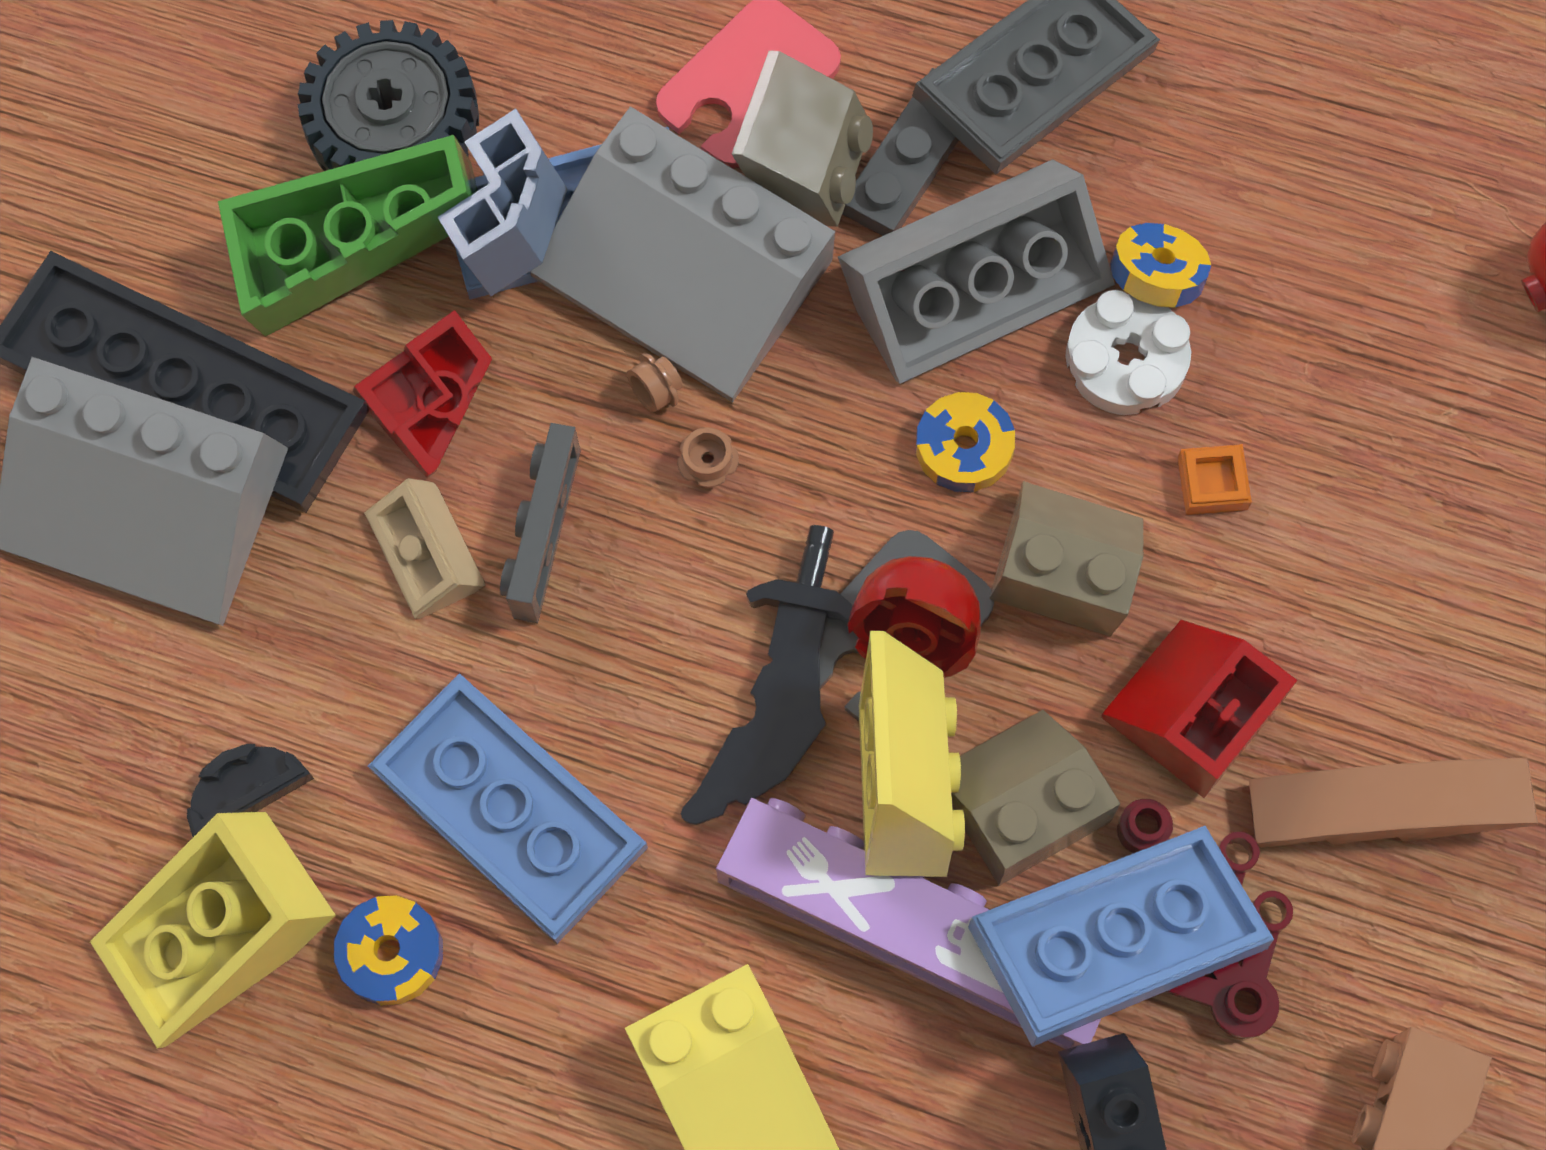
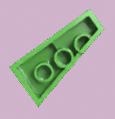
(339, 228)

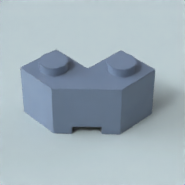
(511, 220)

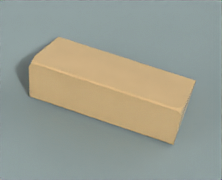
(424, 547)

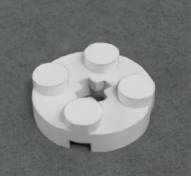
(1142, 384)

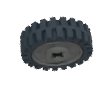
(385, 95)

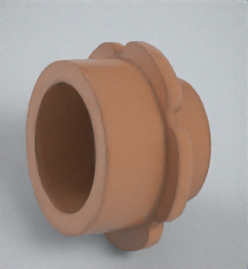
(655, 382)
(704, 442)

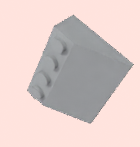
(684, 254)
(133, 490)

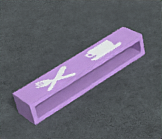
(892, 918)

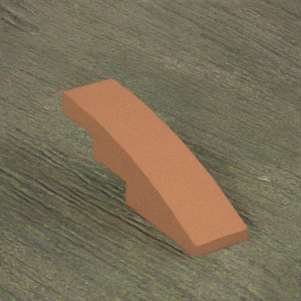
(1393, 802)

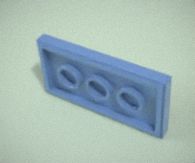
(508, 808)
(1119, 934)

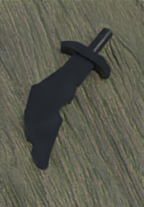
(784, 693)

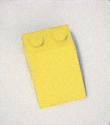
(211, 924)
(729, 1071)

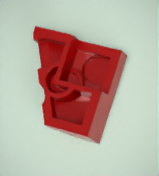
(427, 390)

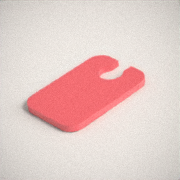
(731, 65)

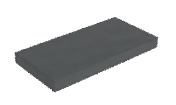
(1032, 74)

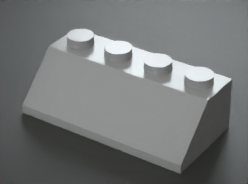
(978, 269)

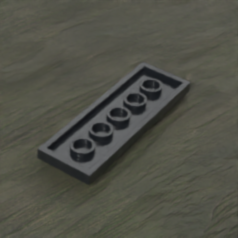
(145, 346)

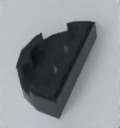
(244, 782)

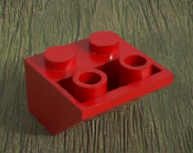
(1199, 702)

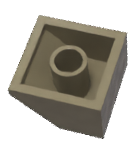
(803, 138)
(1070, 560)
(1030, 795)

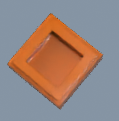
(1214, 479)

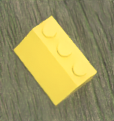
(907, 763)

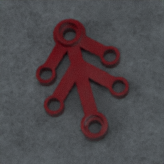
(1229, 980)

